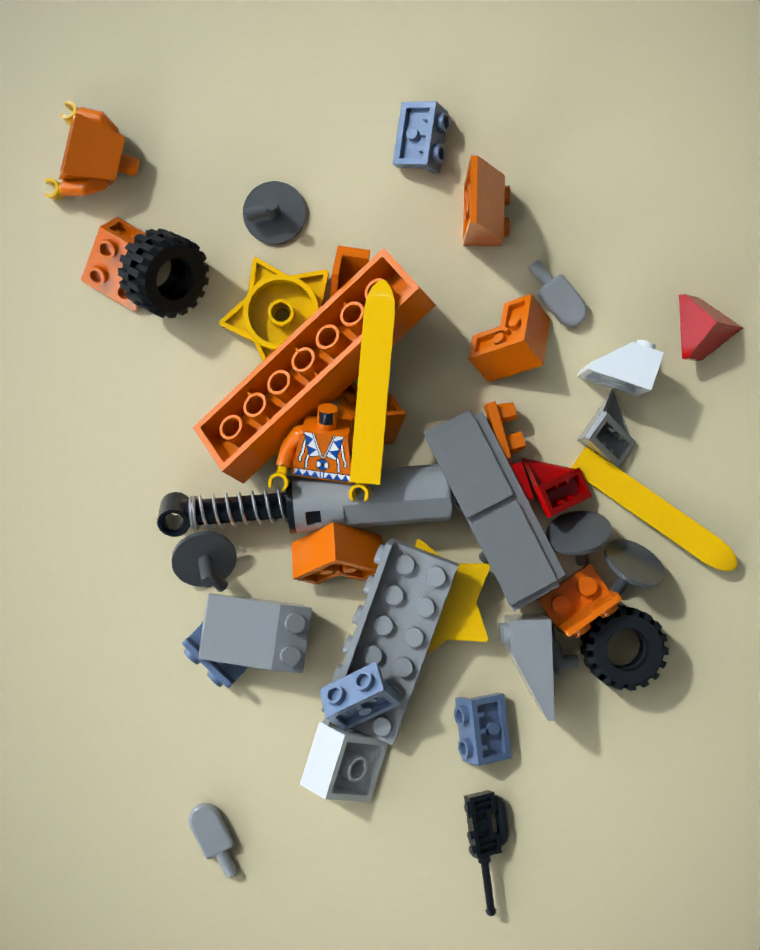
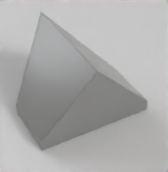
(608, 432)

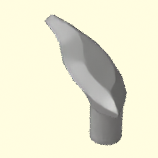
(560, 661)

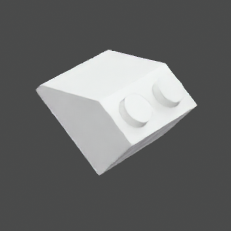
(626, 369)
(343, 764)

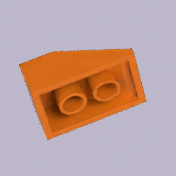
(484, 205)

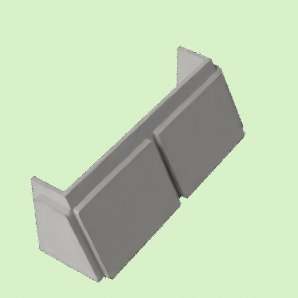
(495, 507)

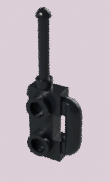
(481, 836)

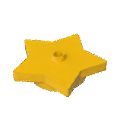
(269, 294)
(461, 614)

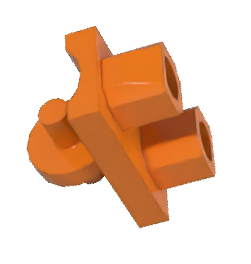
(501, 414)

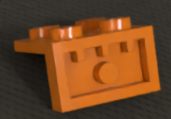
(104, 258)
(579, 602)

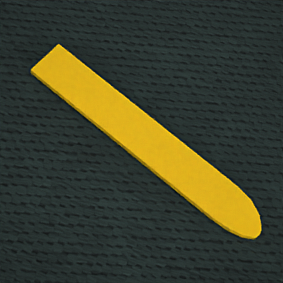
(373, 385)
(655, 511)

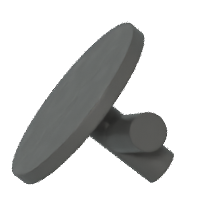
(274, 212)
(579, 534)
(204, 560)
(633, 565)

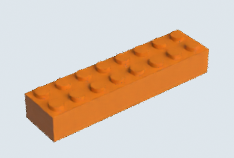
(304, 371)

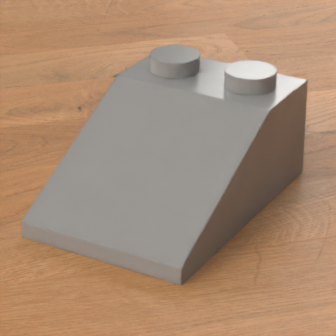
(255, 633)
(530, 647)

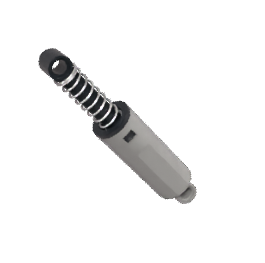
(310, 504)

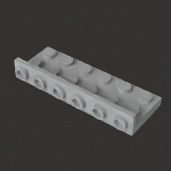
(397, 625)

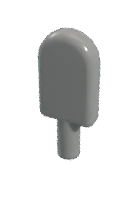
(559, 297)
(213, 835)

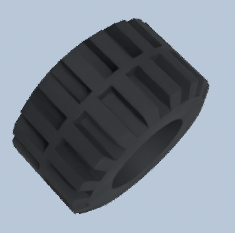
(142, 267)
(647, 660)

